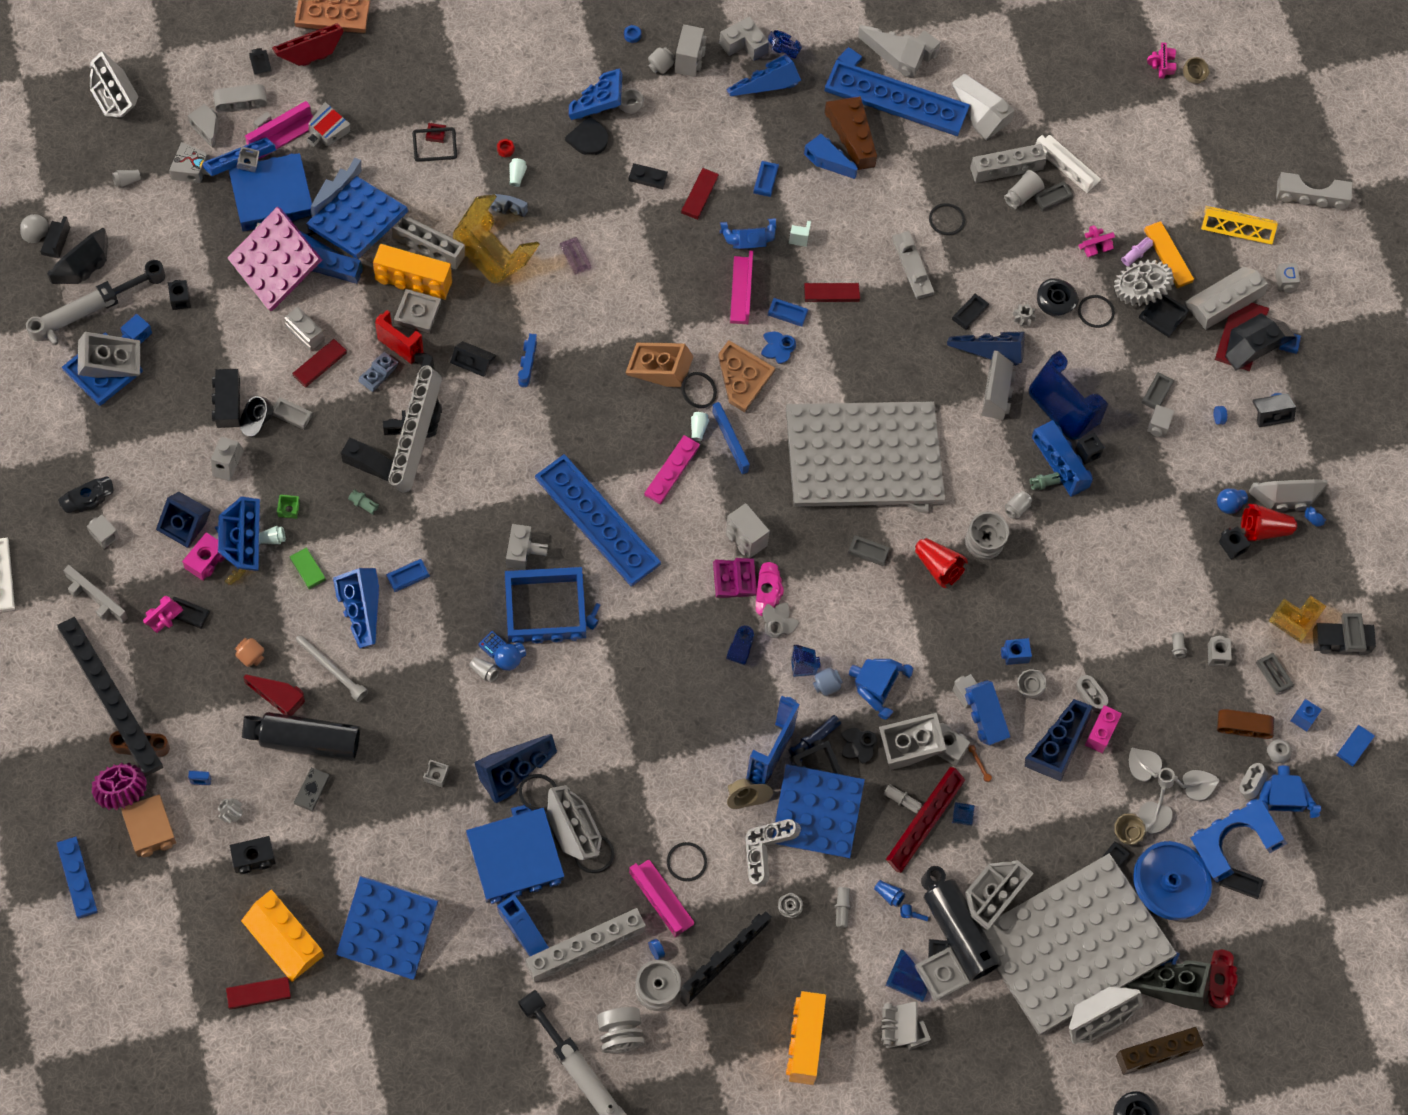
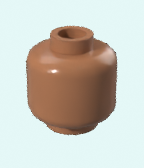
(249, 652)

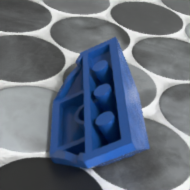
(240, 533)

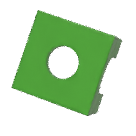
(287, 500)

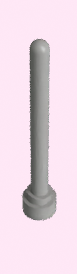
(358, 691)

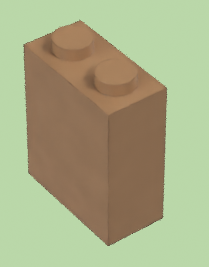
(148, 826)

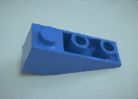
(827, 156)
(521, 925)

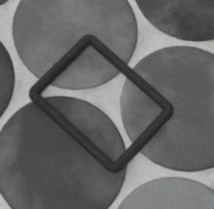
(434, 130)

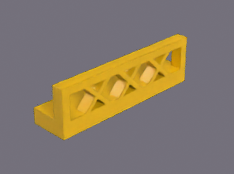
(1240, 218)

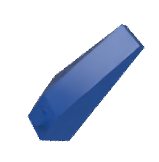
(778, 75)
(360, 597)

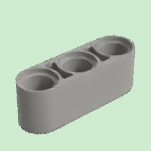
(240, 98)

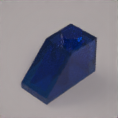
(804, 661)

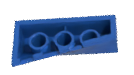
(334, 263)
(1062, 458)

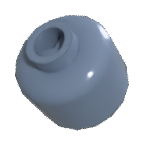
(827, 681)

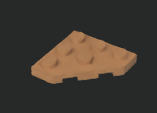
(742, 374)

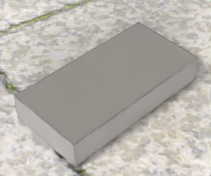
(291, 413)

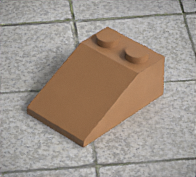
(660, 363)

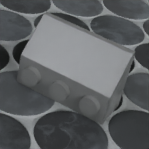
(998, 387)

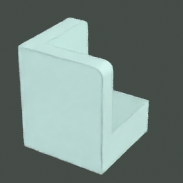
(799, 235)

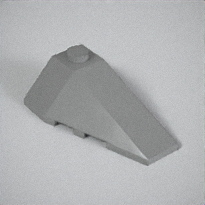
(900, 52)

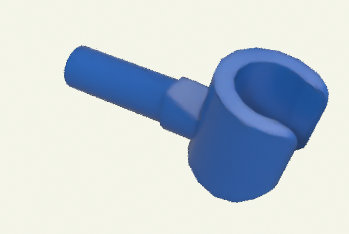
(591, 621)
(906, 912)

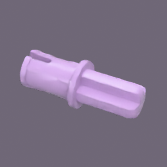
(1137, 251)

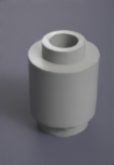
(1018, 505)

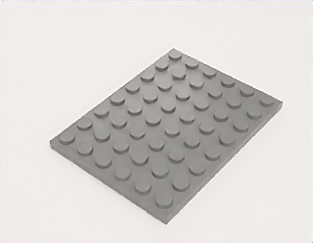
(864, 454)
(1076, 943)

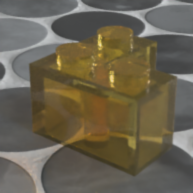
(1297, 621)

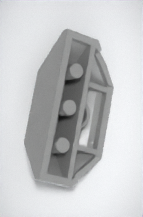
(111, 87)
(1288, 494)
(573, 824)
(995, 890)
(1103, 1013)

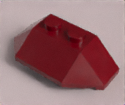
(310, 46)

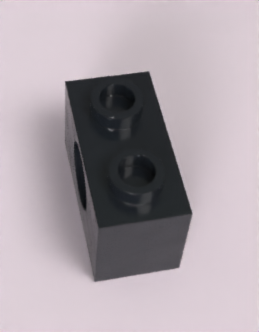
(242, 850)

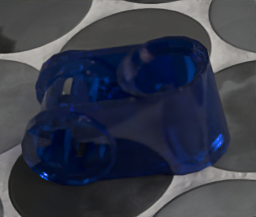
(740, 647)

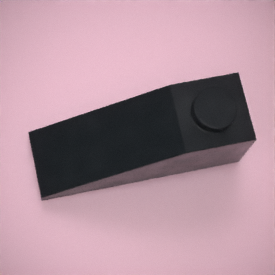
(366, 459)

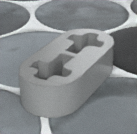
(1253, 781)

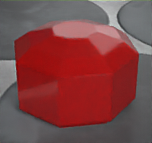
(505, 148)

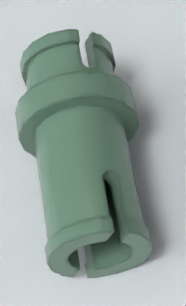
(1043, 481)
(360, 500)

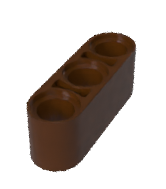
(1245, 723)
(153, 738)

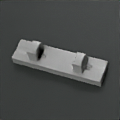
(912, 265)
(82, 584)

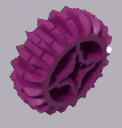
(119, 786)

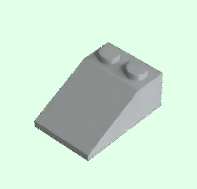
(108, 356)
(912, 740)

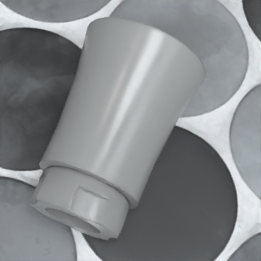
(1024, 189)

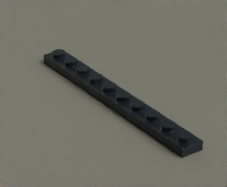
(110, 696)

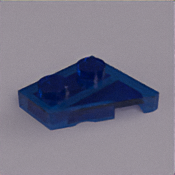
(906, 979)

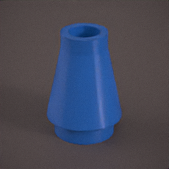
(890, 893)

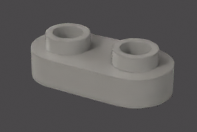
(1091, 694)

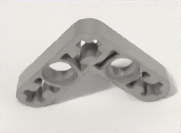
(760, 845)

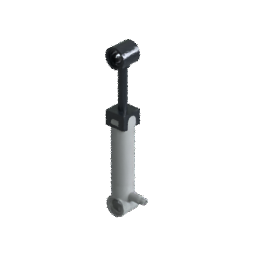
(102, 297)
(571, 1058)

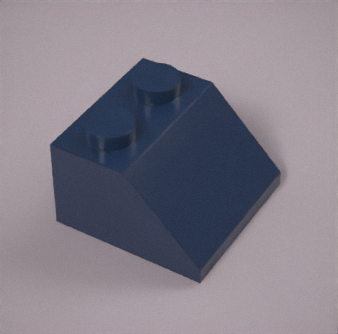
(182, 518)

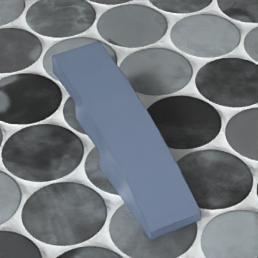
(332, 188)

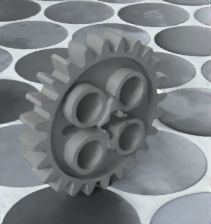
(1144, 282)

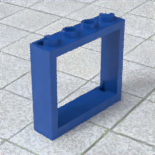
(545, 576)

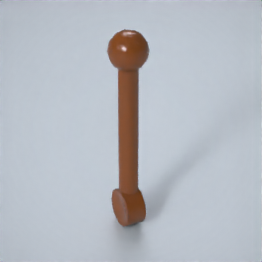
(987, 777)

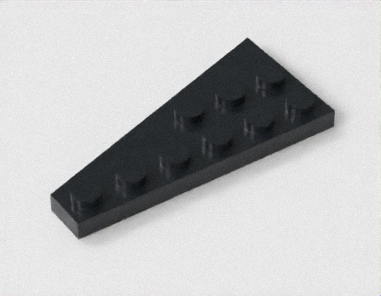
(720, 960)

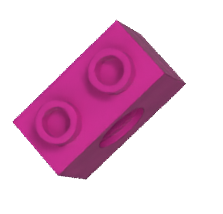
(195, 564)
(1103, 729)

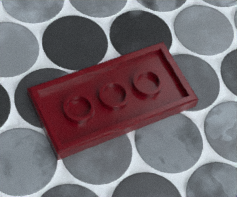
(1233, 321)

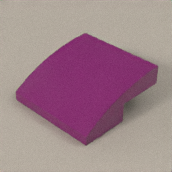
(734, 578)

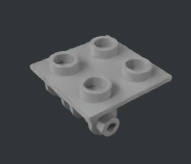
(900, 1024)

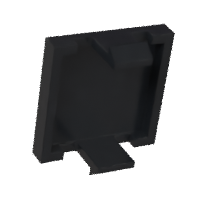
(1164, 314)

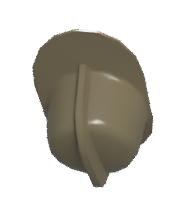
(745, 794)

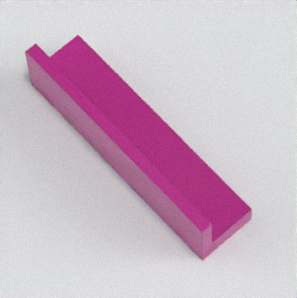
(284, 127)
(741, 289)
(661, 897)

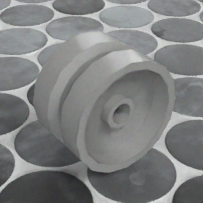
(660, 997)

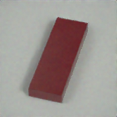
(700, 193)
(831, 292)
(319, 363)
(258, 993)

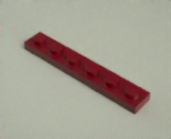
(925, 819)

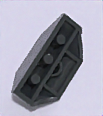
(81, 260)
(1256, 339)

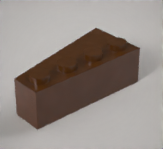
(853, 129)

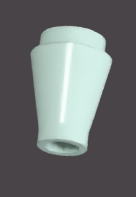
(517, 171)
(698, 425)
(272, 536)

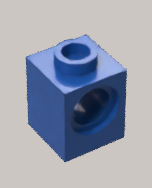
(136, 329)
(1022, 646)
(1306, 715)

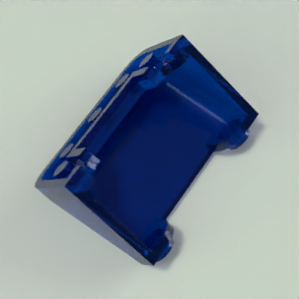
(1064, 402)

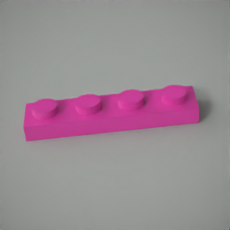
(672, 469)

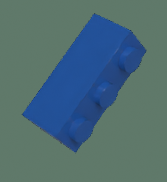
(987, 712)

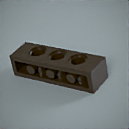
(1159, 1050)

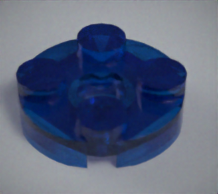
(782, 43)

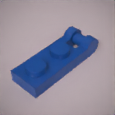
(527, 360)

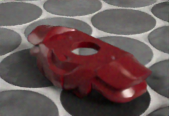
(1222, 964)

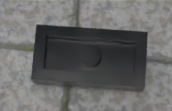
(648, 176)

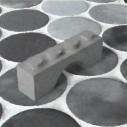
(1292, 188)

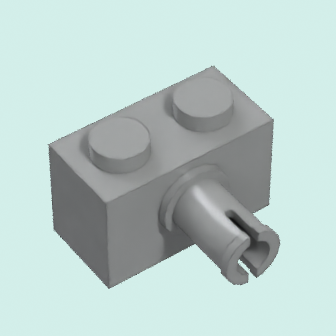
(521, 547)

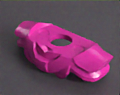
(769, 575)

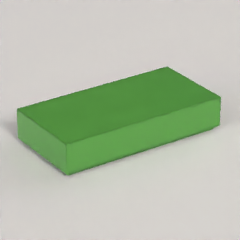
(307, 568)

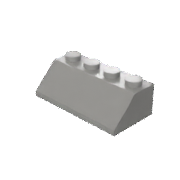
(1227, 296)

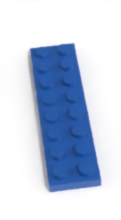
(897, 97)
(597, 520)

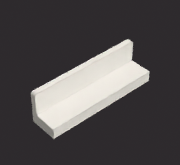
(1068, 163)

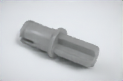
(902, 798)
(842, 907)

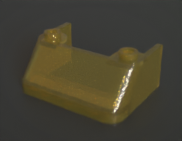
(484, 248)

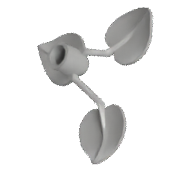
(1146, 764)

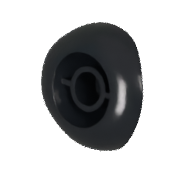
(1057, 297)
(1136, 1104)

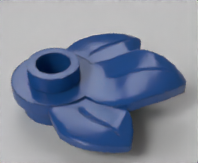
(775, 346)

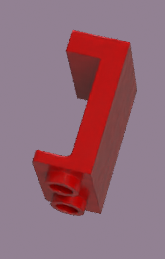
(396, 340)

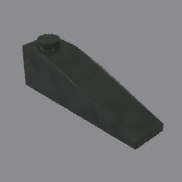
(1177, 984)

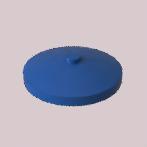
(1172, 880)

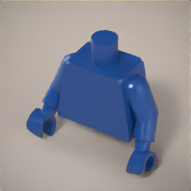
(749, 237)
(876, 680)
(1288, 793)

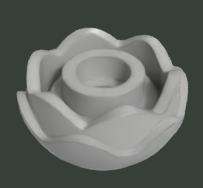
(1277, 756)
(790, 899)

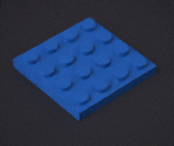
(357, 217)
(823, 806)
(387, 927)

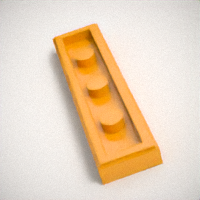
(1169, 254)

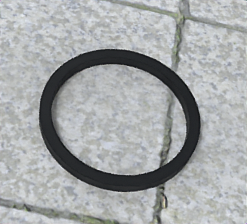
(950, 205)
(1100, 297)
(686, 397)
(528, 778)
(689, 844)
(605, 867)

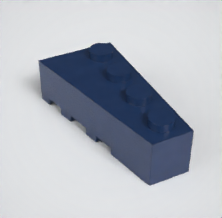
(1057, 747)

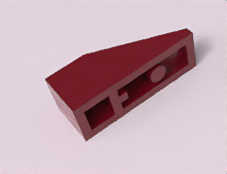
(278, 694)

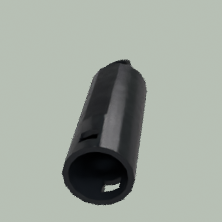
(303, 735)
(958, 926)

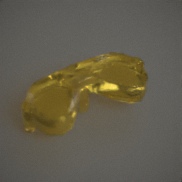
(232, 578)

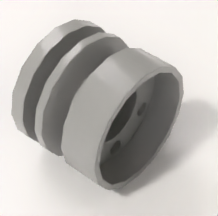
(990, 526)
(622, 1032)

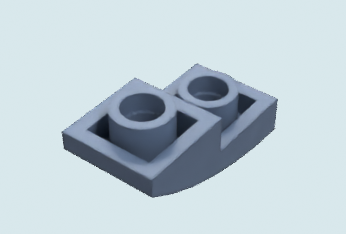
(504, 202)
(378, 372)

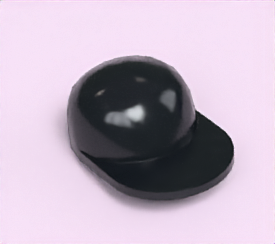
(255, 414)

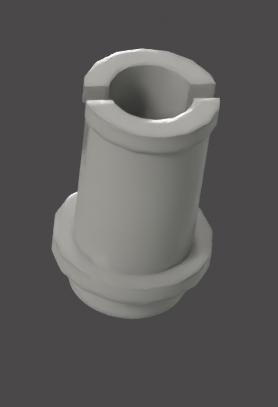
(1179, 649)

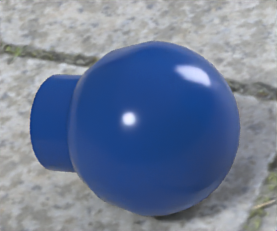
(1231, 500)
(509, 656)

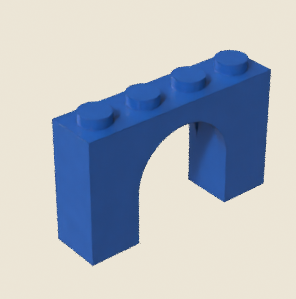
(1210, 840)

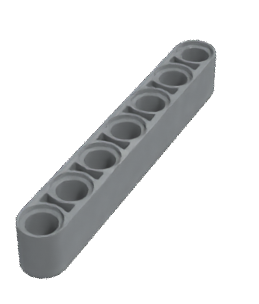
(415, 429)

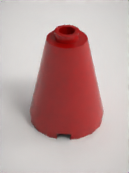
(1266, 523)
(941, 562)

